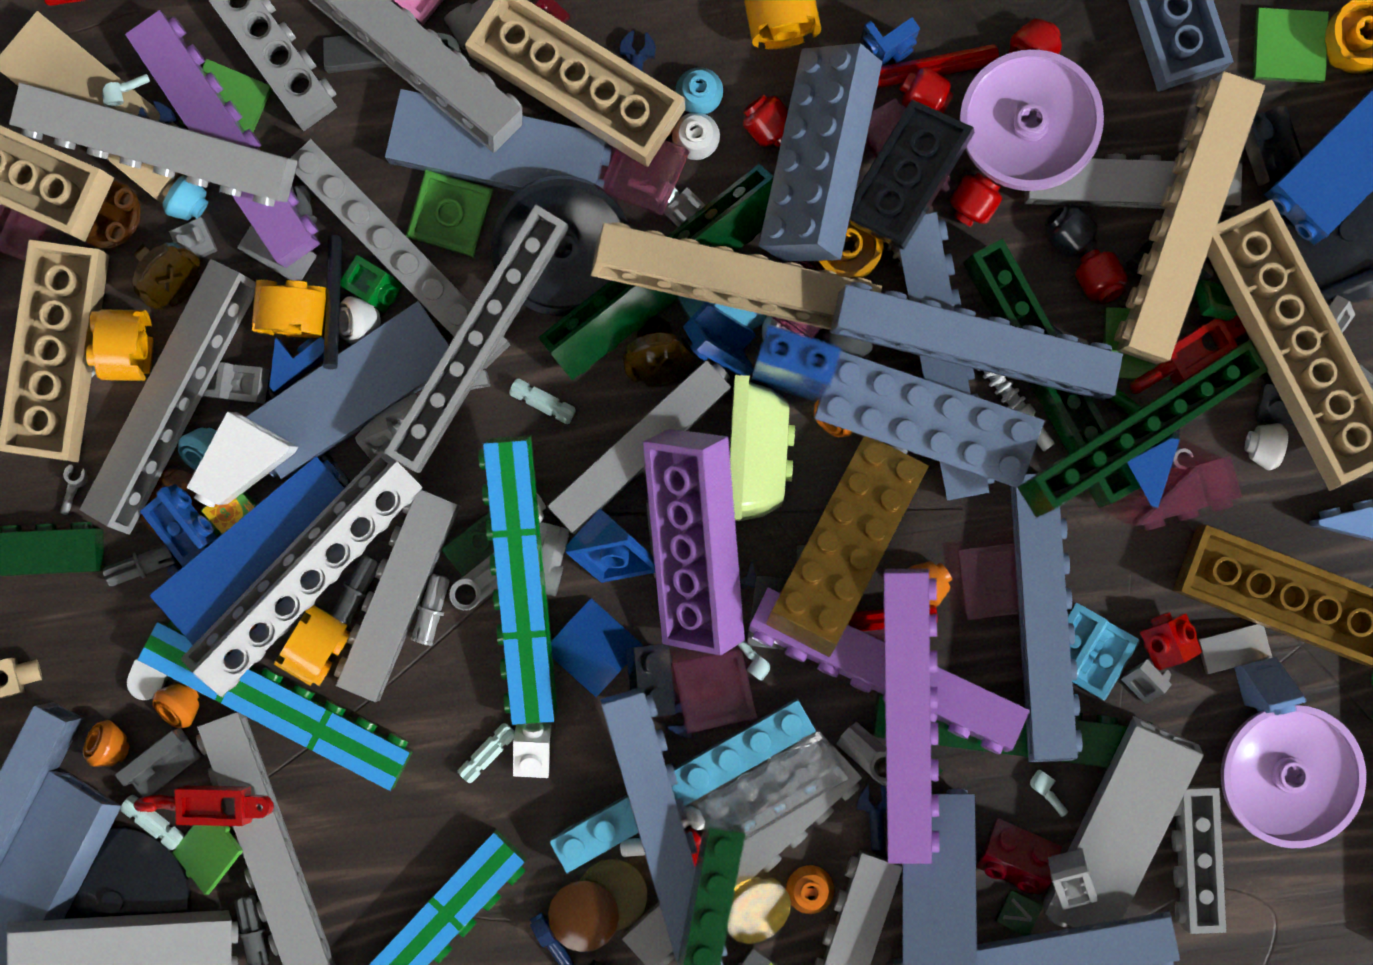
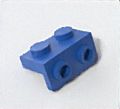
(894, 45)
(720, 339)
(179, 523)

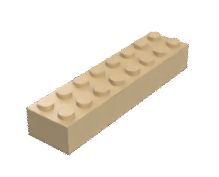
(1189, 218)
(1297, 341)

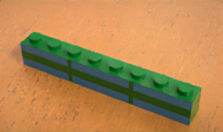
(520, 579)
(290, 712)
(456, 904)

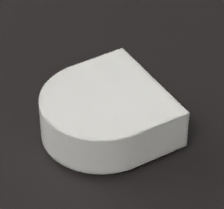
(144, 681)

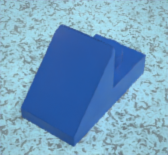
(289, 369)

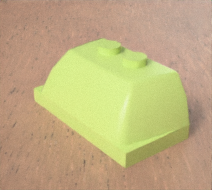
(759, 449)

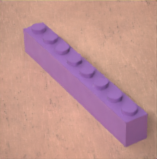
(204, 111)
(862, 659)
(909, 716)

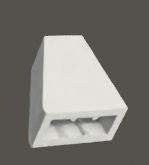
(237, 460)

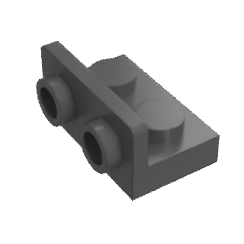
(160, 763)

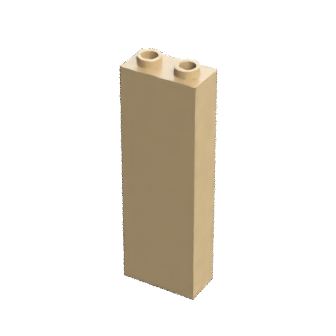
(53, 61)

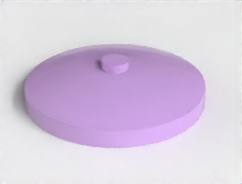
(1032, 120)
(1293, 777)

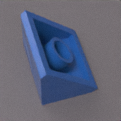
(1154, 465)
(609, 550)
(593, 647)

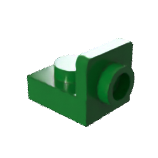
(371, 284)

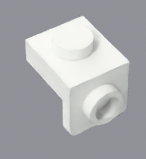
(532, 750)

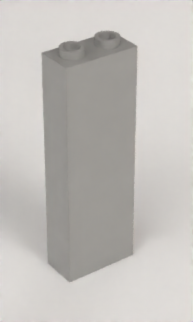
(626, 458)
(1128, 820)
(125, 940)

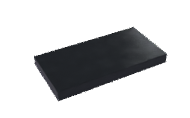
(908, 173)

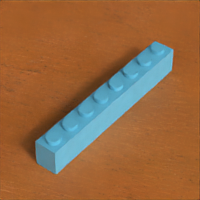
(694, 779)

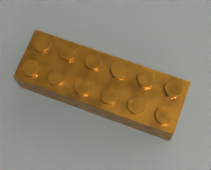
(846, 545)
(1279, 593)

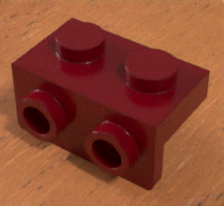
(1018, 857)

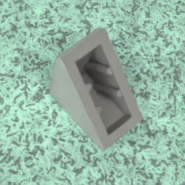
(1072, 879)

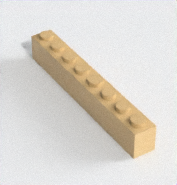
(718, 275)

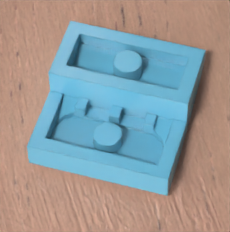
(1099, 651)

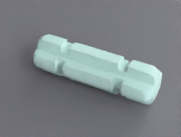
(542, 401)
(486, 753)
(153, 824)

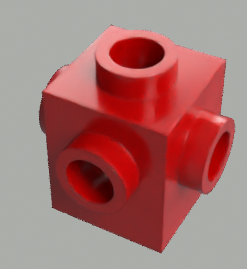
(1170, 640)

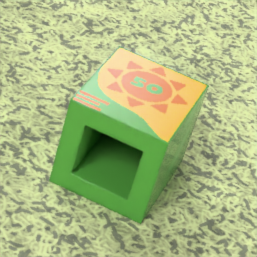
(225, 516)

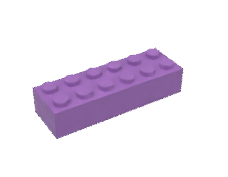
(694, 540)

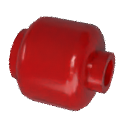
(1037, 35)
(926, 88)
(766, 120)
(976, 199)
(1101, 276)

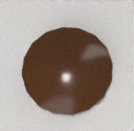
(116, 217)
(583, 916)

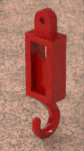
(1191, 355)
(203, 805)

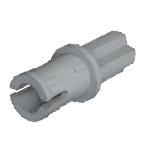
(430, 610)

